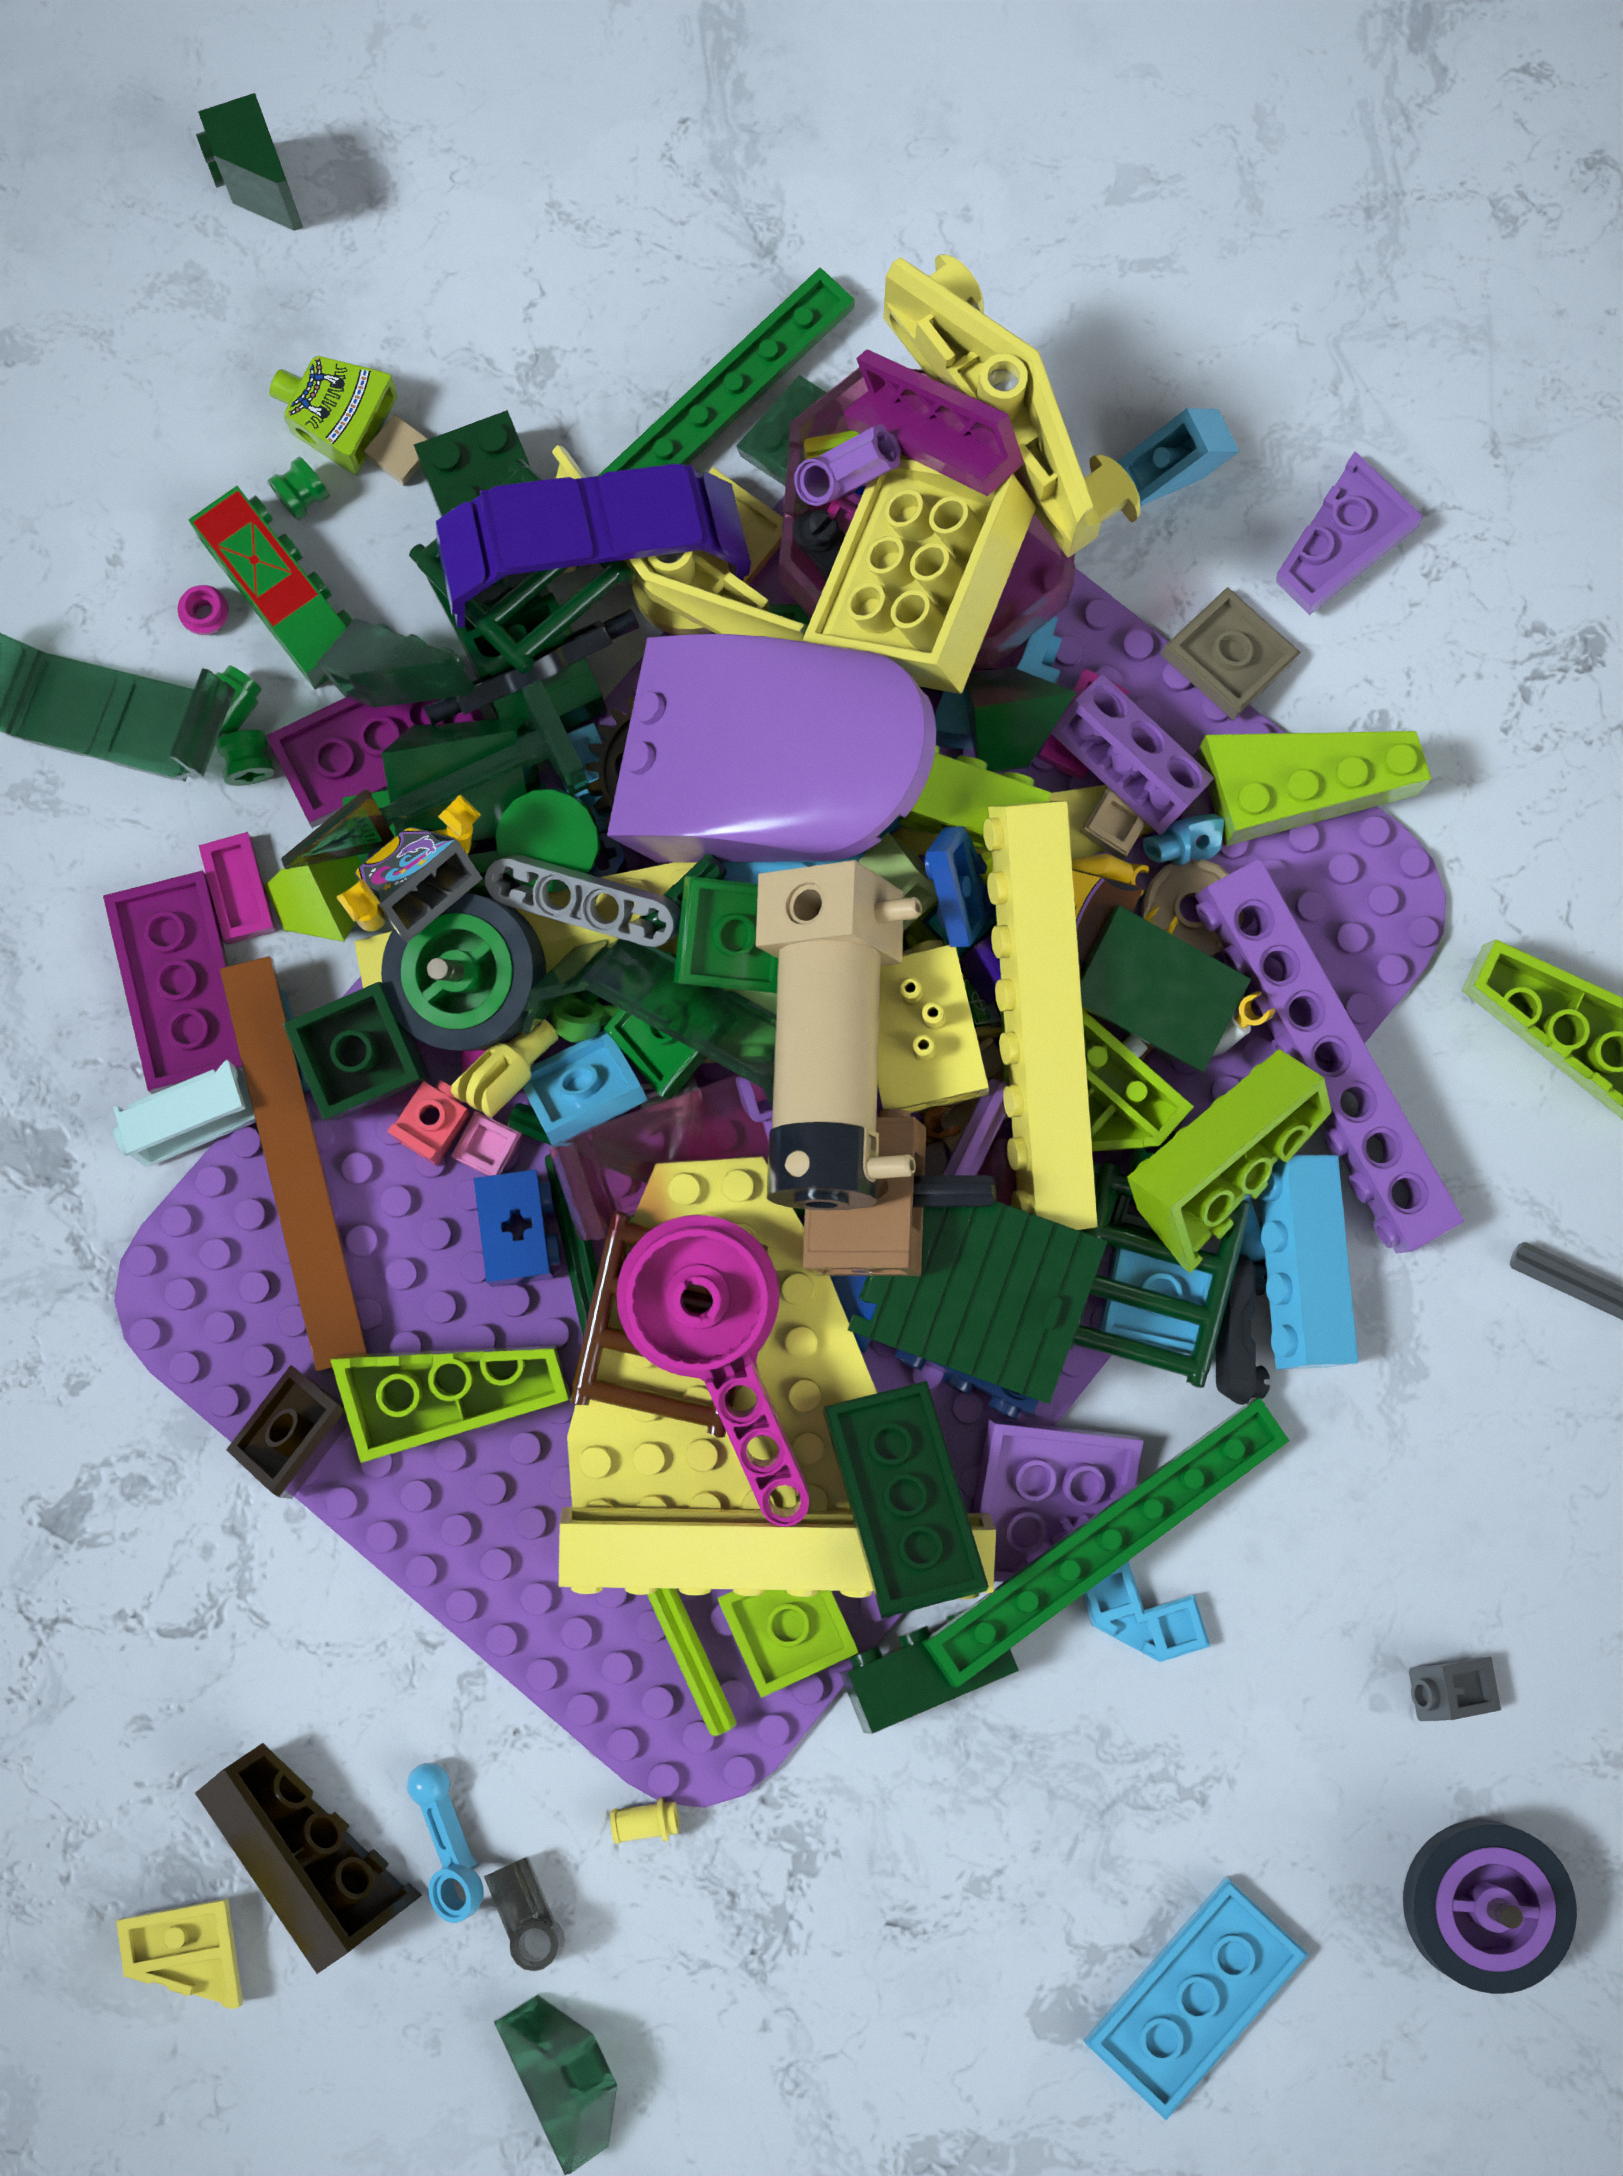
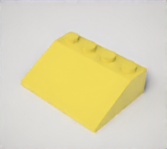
(922, 572)

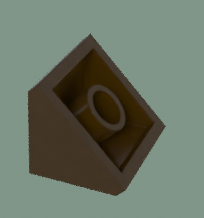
(289, 1433)

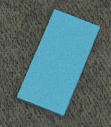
(1195, 1998)

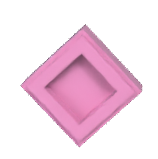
(486, 1145)

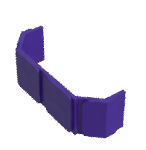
(587, 523)

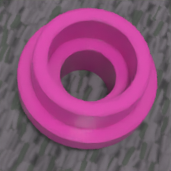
(193, 600)

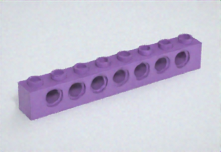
(1278, 936)

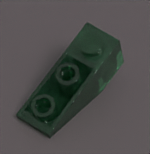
(391, 669)

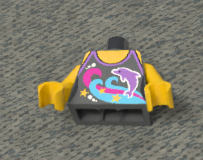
(415, 875)

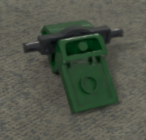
(558, 665)

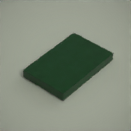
(1160, 988)

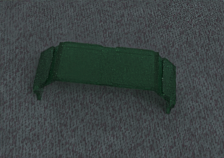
(110, 712)
(643, 984)

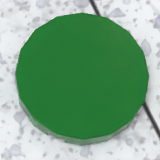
(552, 829)

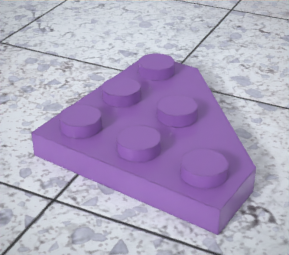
(1047, 1484)

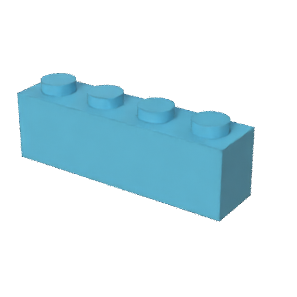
(1308, 1264)

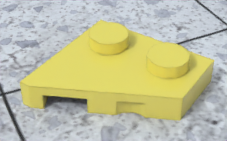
(184, 1950)

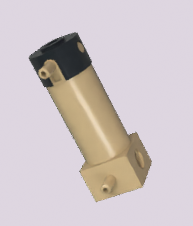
(830, 939)

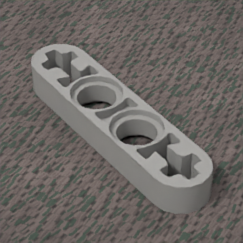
(582, 905)

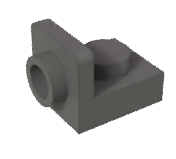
(1454, 1689)

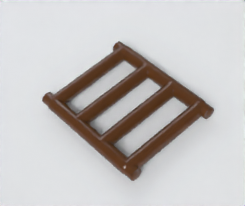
(600, 1336)

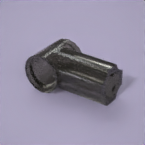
(522, 1908)

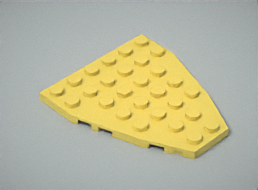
(805, 1364)

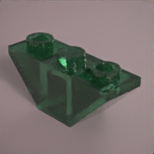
(562, 2078)

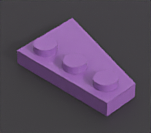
(1349, 533)

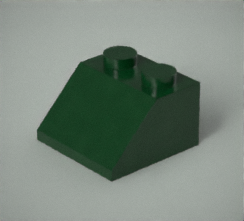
(246, 161)

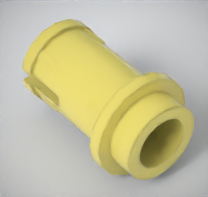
(645, 1822)

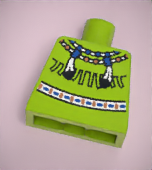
(336, 407)

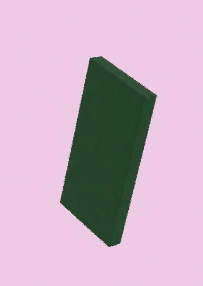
(905, 1499)

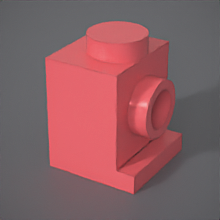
(436, 1139)

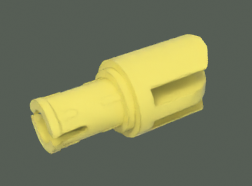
(502, 1070)

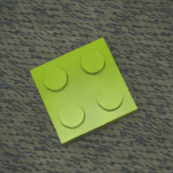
(787, 1635)

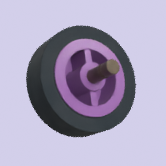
(1490, 1906)

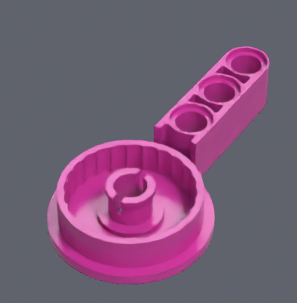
(717, 1342)

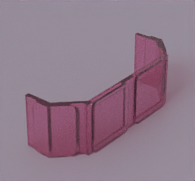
(613, 1161)

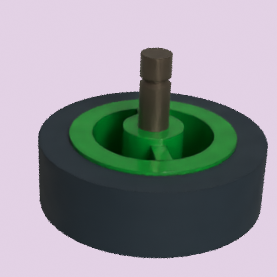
(464, 975)

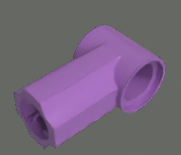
(847, 466)

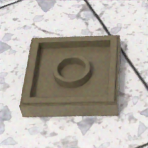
(1230, 653)

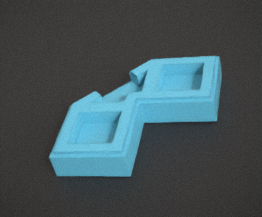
(1157, 1631)

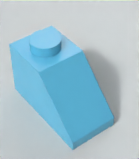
(1179, 453)

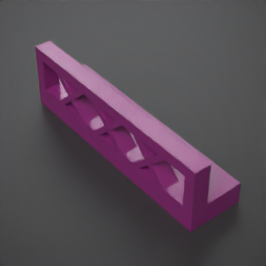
(936, 424)

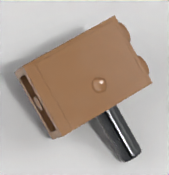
(888, 1235)

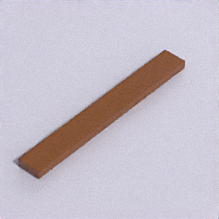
(293, 1162)

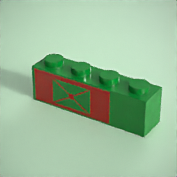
(271, 580)

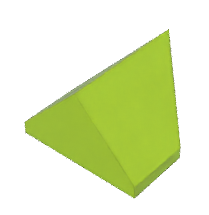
(308, 900)

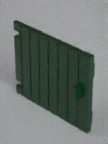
(991, 1296)

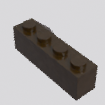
(302, 1857)

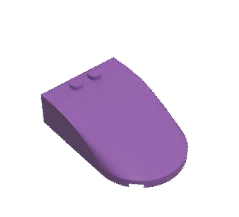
(768, 750)

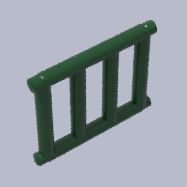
(490, 621)
(1207, 1316)

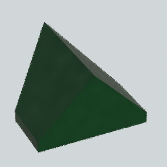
(1012, 715)

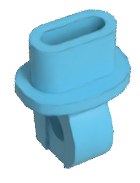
(1180, 838)

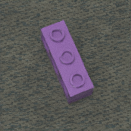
(1131, 754)

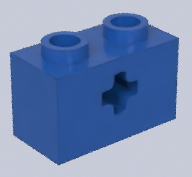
(498, 1202)

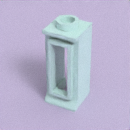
(184, 1115)

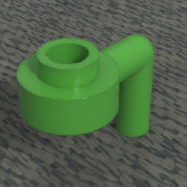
(580, 1021)

